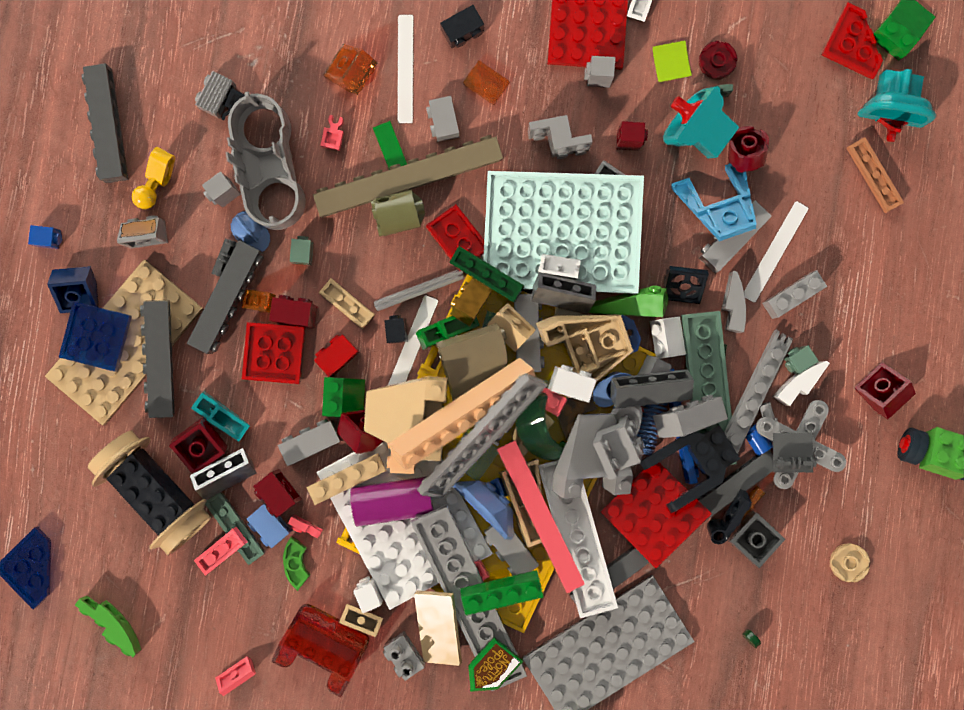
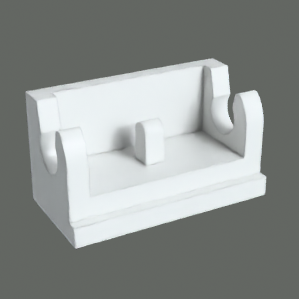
(560, 266)

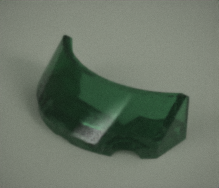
(534, 433)

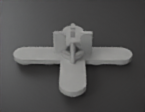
(810, 423)

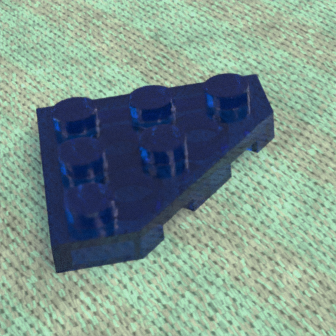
(28, 567)

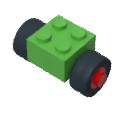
(935, 450)

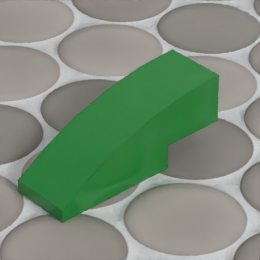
(443, 330)

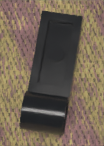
(721, 529)

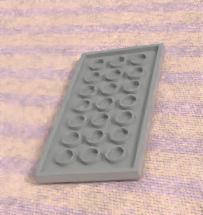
(608, 648)

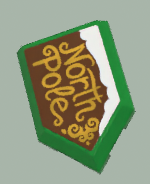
(492, 666)

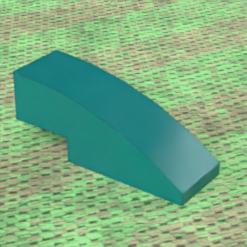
(220, 416)

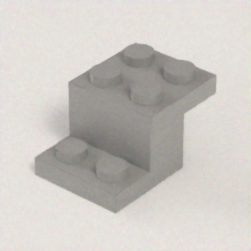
(559, 137)
(619, 446)

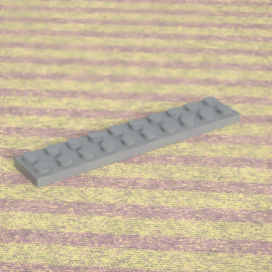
(456, 570)

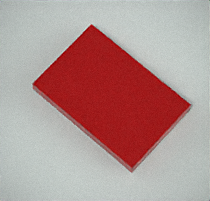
(455, 230)

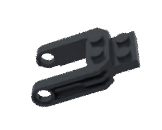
(711, 454)

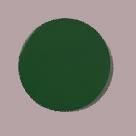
(751, 638)

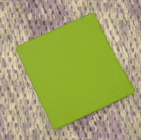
(671, 61)

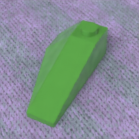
(648, 302)

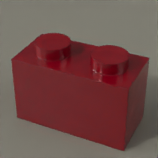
(631, 135)

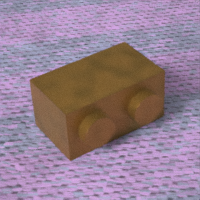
(471, 301)

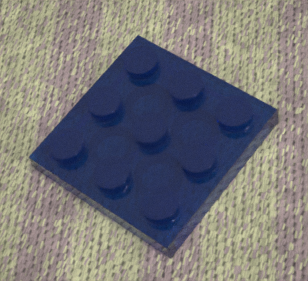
(95, 336)

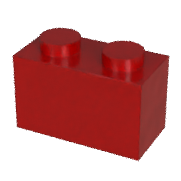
(336, 355)

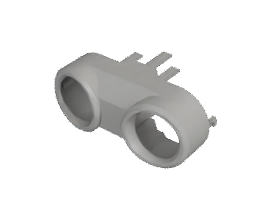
(260, 167)

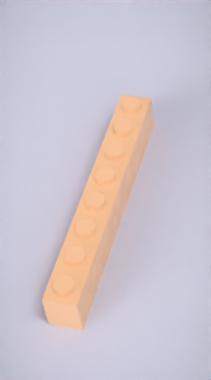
(455, 416)

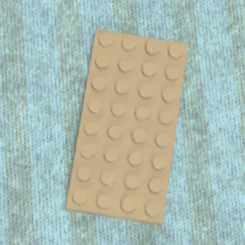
(105, 391)

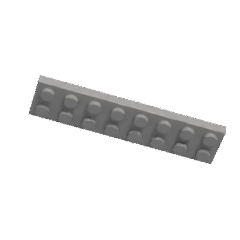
(482, 436)

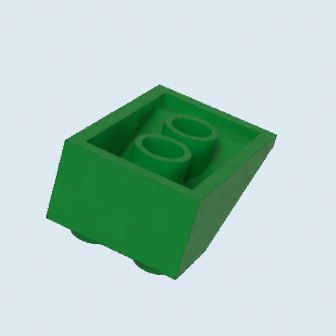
(903, 28)

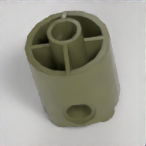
(398, 212)

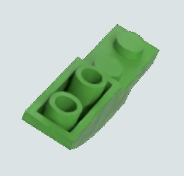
(117, 630)

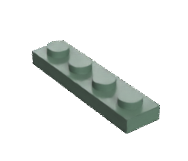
(229, 519)

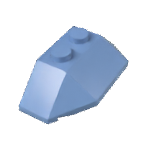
(488, 505)

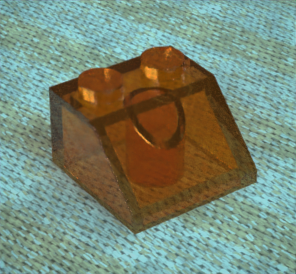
(350, 68)

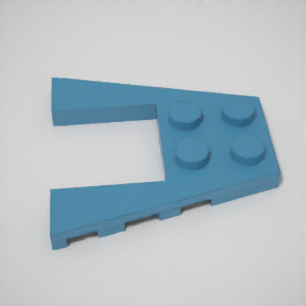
(725, 217)

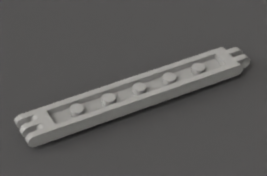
(757, 389)

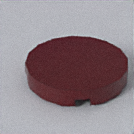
(717, 60)

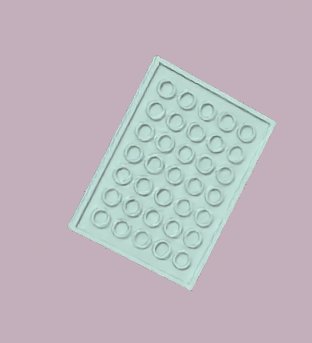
(566, 217)

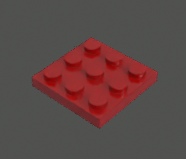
(273, 353)

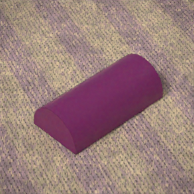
(389, 502)

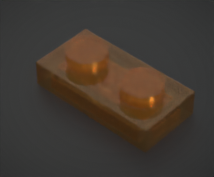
(258, 301)

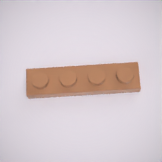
(875, 175)

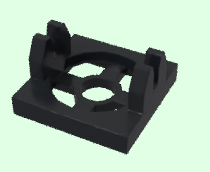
(696, 297)

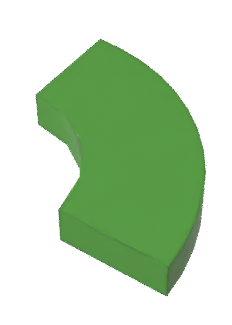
(293, 563)

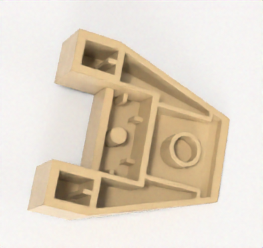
(591, 341)
(401, 406)

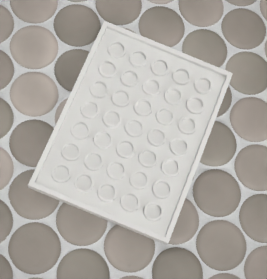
(393, 548)

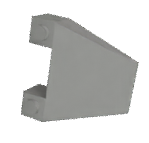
(581, 460)

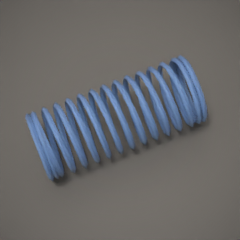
(646, 450)

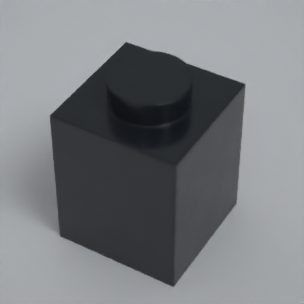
(396, 329)

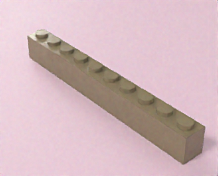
(409, 176)

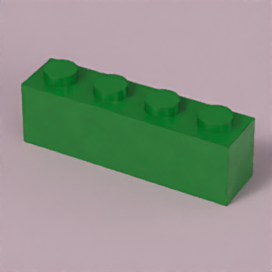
(501, 592)

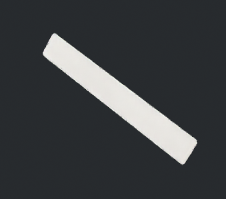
(405, 68)
(775, 251)
(412, 346)

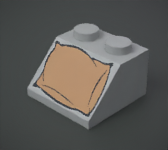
(142, 232)

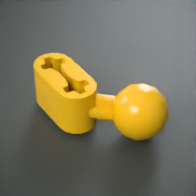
(158, 173)

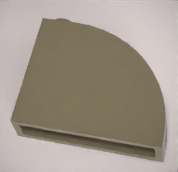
(472, 358)

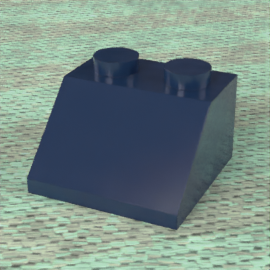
(73, 285)

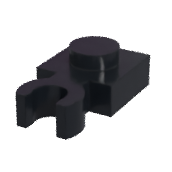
(232, 98)

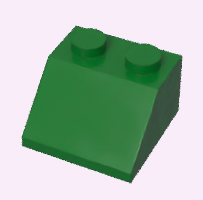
(342, 396)

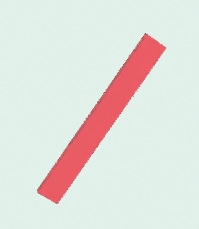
(540, 516)

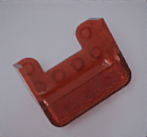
(324, 643)

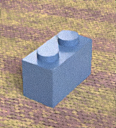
(270, 528)

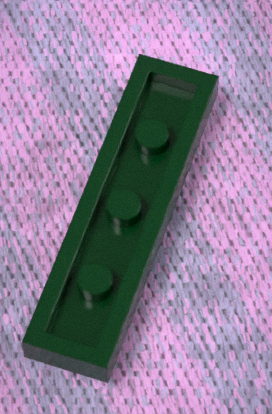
(487, 274)

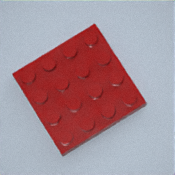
(587, 30)
(647, 520)

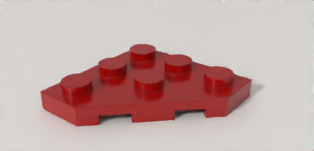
(854, 43)

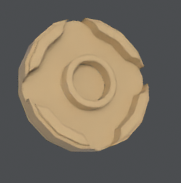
(849, 562)

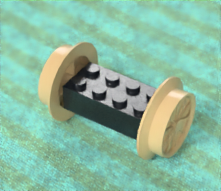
(149, 491)

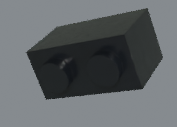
(462, 27)

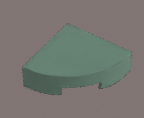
(726, 89)

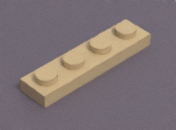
(346, 479)

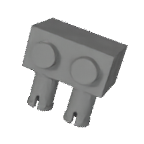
(404, 656)

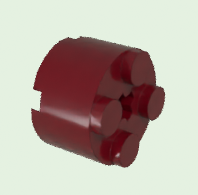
(748, 149)

